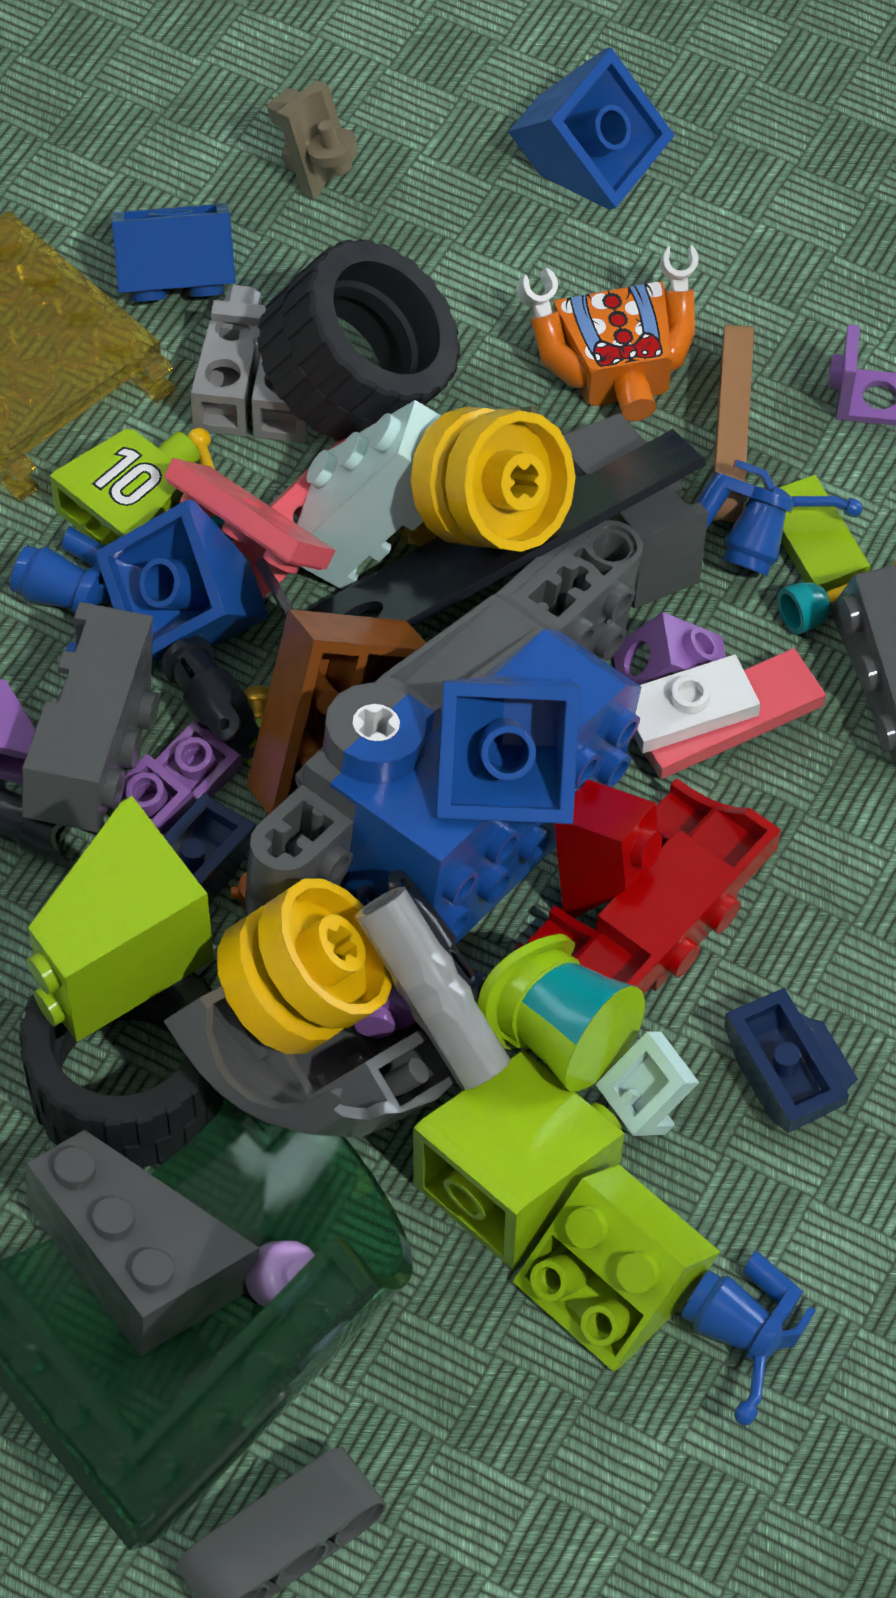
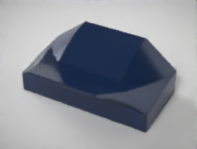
(211, 842)
(788, 1060)

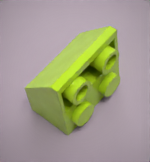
(615, 1265)

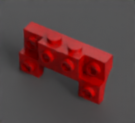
(677, 902)

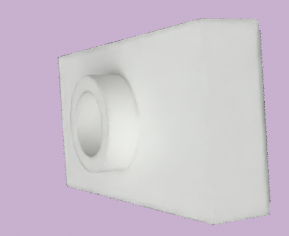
(694, 703)

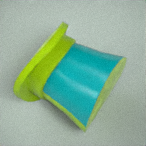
(561, 1010)

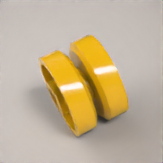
(493, 478)
(302, 968)

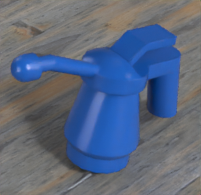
(759, 528)
(55, 581)
(732, 1316)

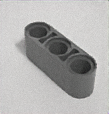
(284, 1531)

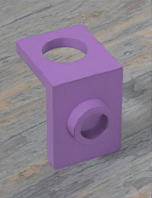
(854, 382)
(672, 646)

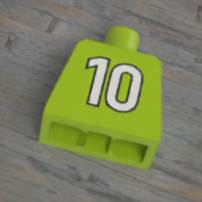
(119, 484)

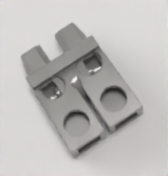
(228, 374)

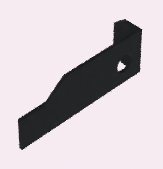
(449, 572)

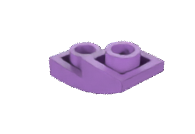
(180, 775)

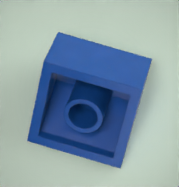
(173, 250)

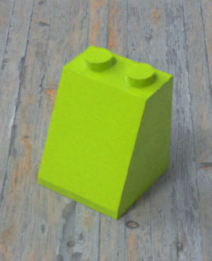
(118, 926)
(512, 1155)

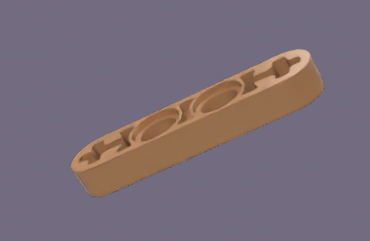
(733, 412)

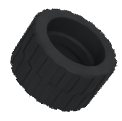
(390, 306)
(139, 1126)

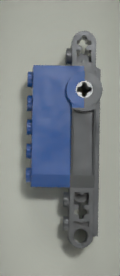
(373, 785)

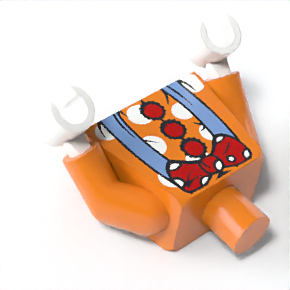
(616, 340)

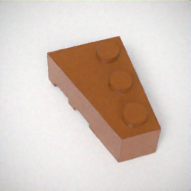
(314, 664)

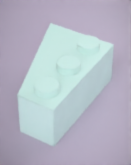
(365, 491)

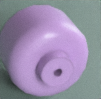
(275, 1268)

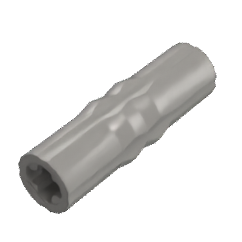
(433, 988)

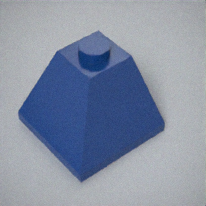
(593, 131)
(184, 577)
(508, 749)

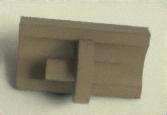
(313, 135)

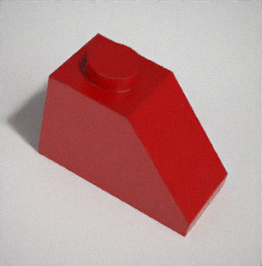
(605, 846)

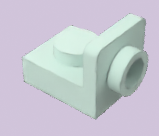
(647, 1086)

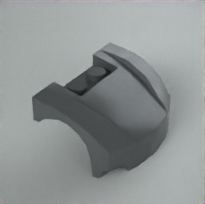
(334, 1090)

